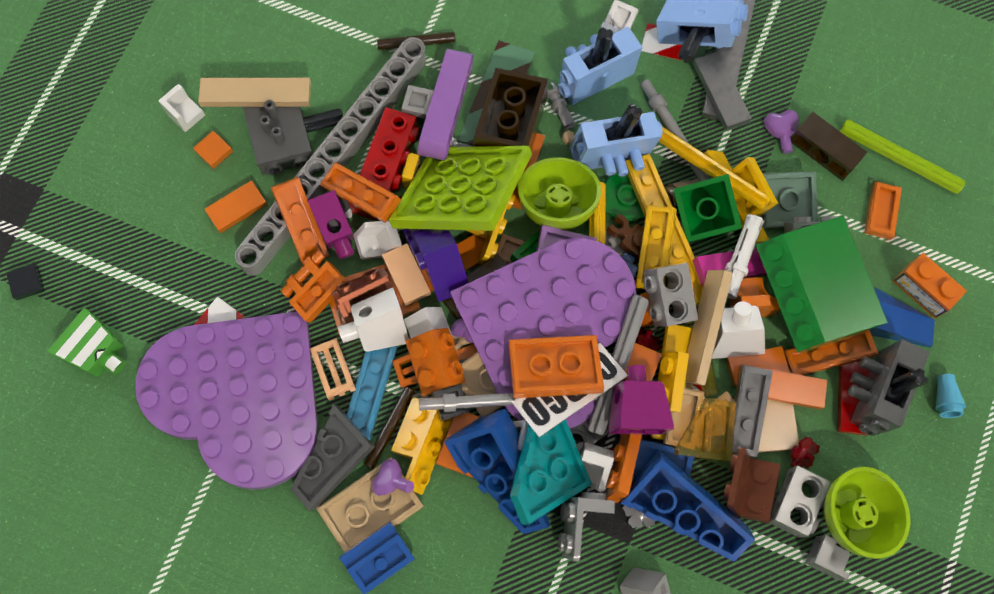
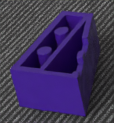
(439, 257)

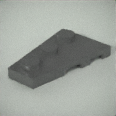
(334, 457)

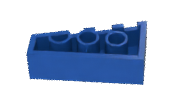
(679, 502)

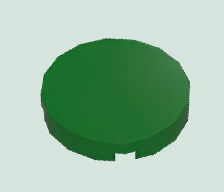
(622, 199)

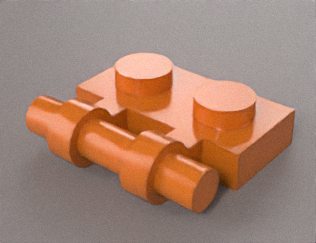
(316, 293)

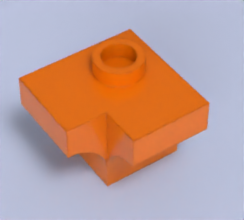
(754, 293)

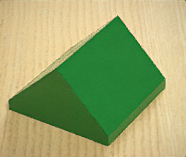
(708, 208)

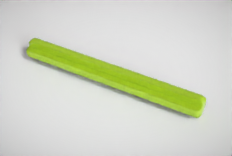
(902, 156)

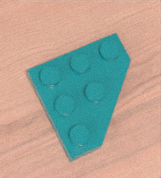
(547, 472)

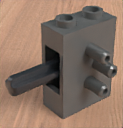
(282, 136)
(888, 387)

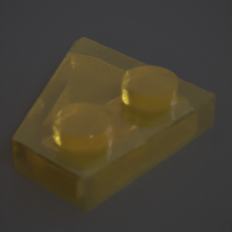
(710, 431)

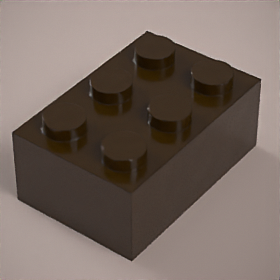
(512, 110)

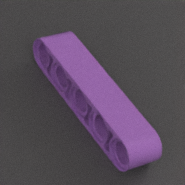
(445, 105)

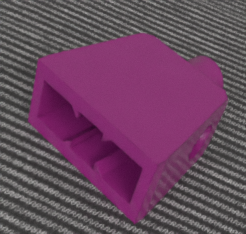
(329, 215)
(639, 405)

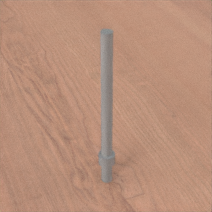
(658, 104)
(450, 402)

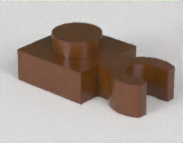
(630, 237)

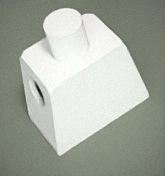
(376, 322)
(740, 332)

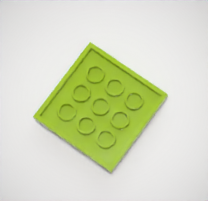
(463, 190)

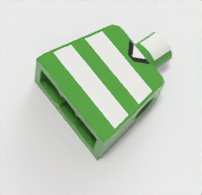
(89, 346)

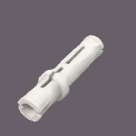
(743, 252)

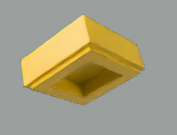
(411, 168)

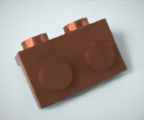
(350, 293)

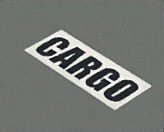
(547, 412)

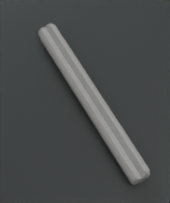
(621, 355)

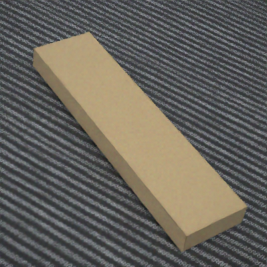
(254, 92)
(707, 326)

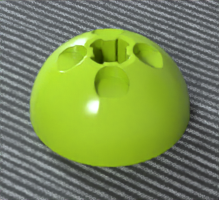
(559, 192)
(867, 513)

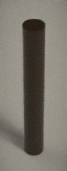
(428, 39)
(389, 427)

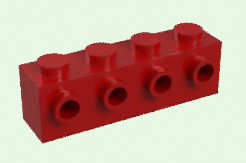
(389, 152)

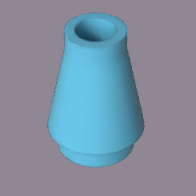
(948, 397)

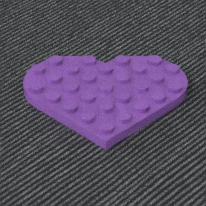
(555, 292)
(238, 392)

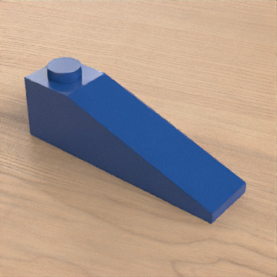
(903, 322)
(491, 456)

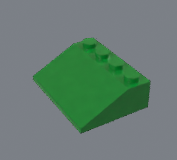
(821, 284)

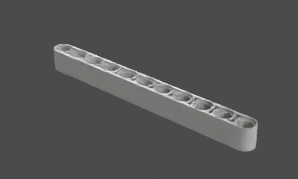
(337, 141)

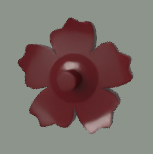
(648, 340)
(803, 453)

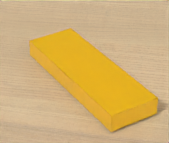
(656, 241)

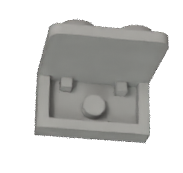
(572, 515)

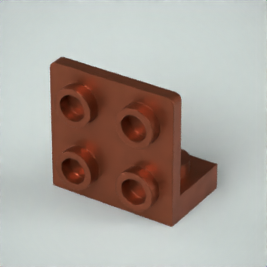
(752, 487)

